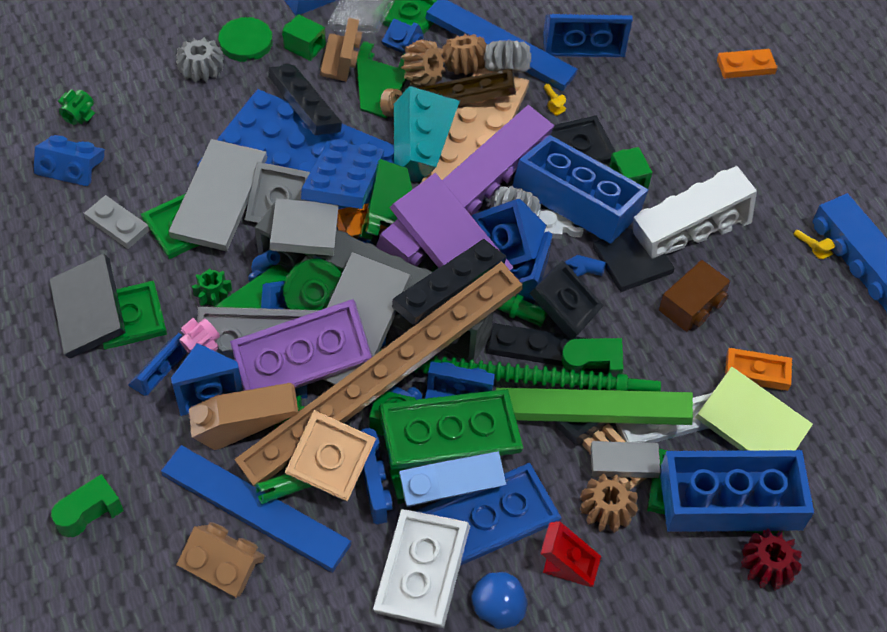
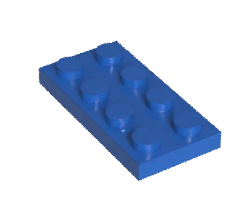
(342, 174)

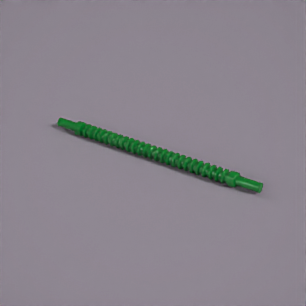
(619, 383)

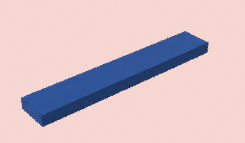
(461, 22)
(241, 501)

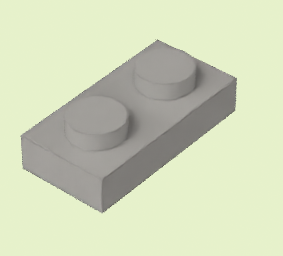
(116, 222)

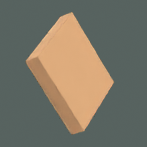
(330, 455)

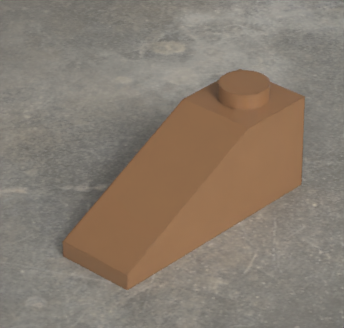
(240, 414)

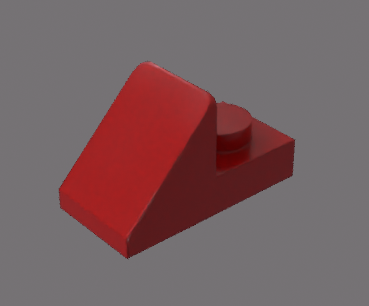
(569, 556)

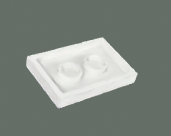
(422, 568)

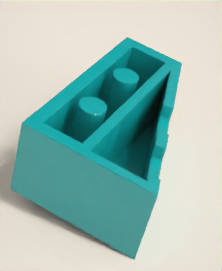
(421, 130)

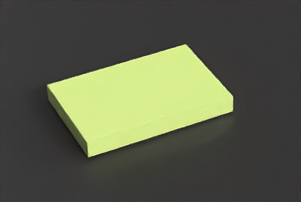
(752, 416)

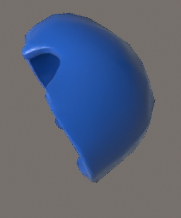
(499, 600)

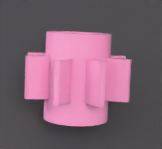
(201, 333)

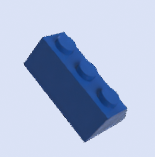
(586, 35)

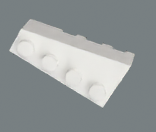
(696, 213)

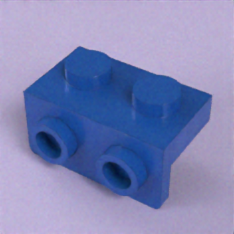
(67, 160)
(450, 380)

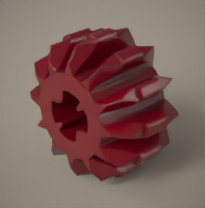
(778, 571)

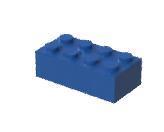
(580, 188)
(735, 490)

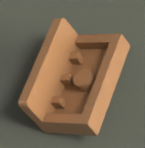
(339, 52)
(220, 558)

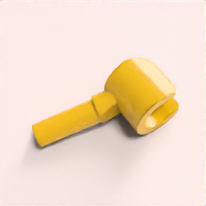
(556, 103)
(820, 249)

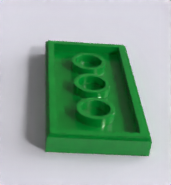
(449, 428)

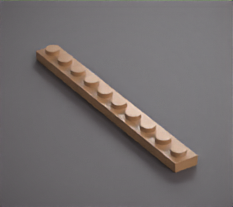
(384, 369)

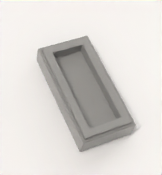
(625, 459)

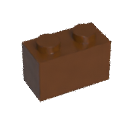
(694, 296)

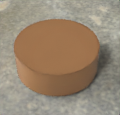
(387, 101)

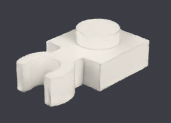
(557, 224)

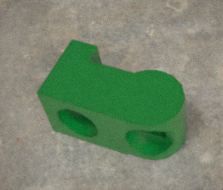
(594, 354)
(84, 506)

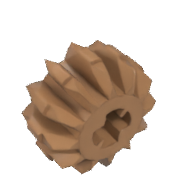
(464, 54)
(423, 63)
(605, 513)

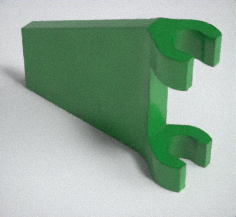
(375, 78)
(389, 185)

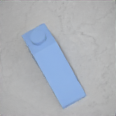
(452, 478)

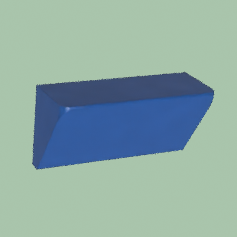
(158, 366)

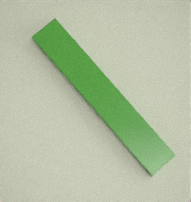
(602, 406)

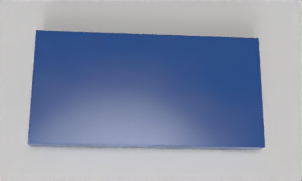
(500, 513)

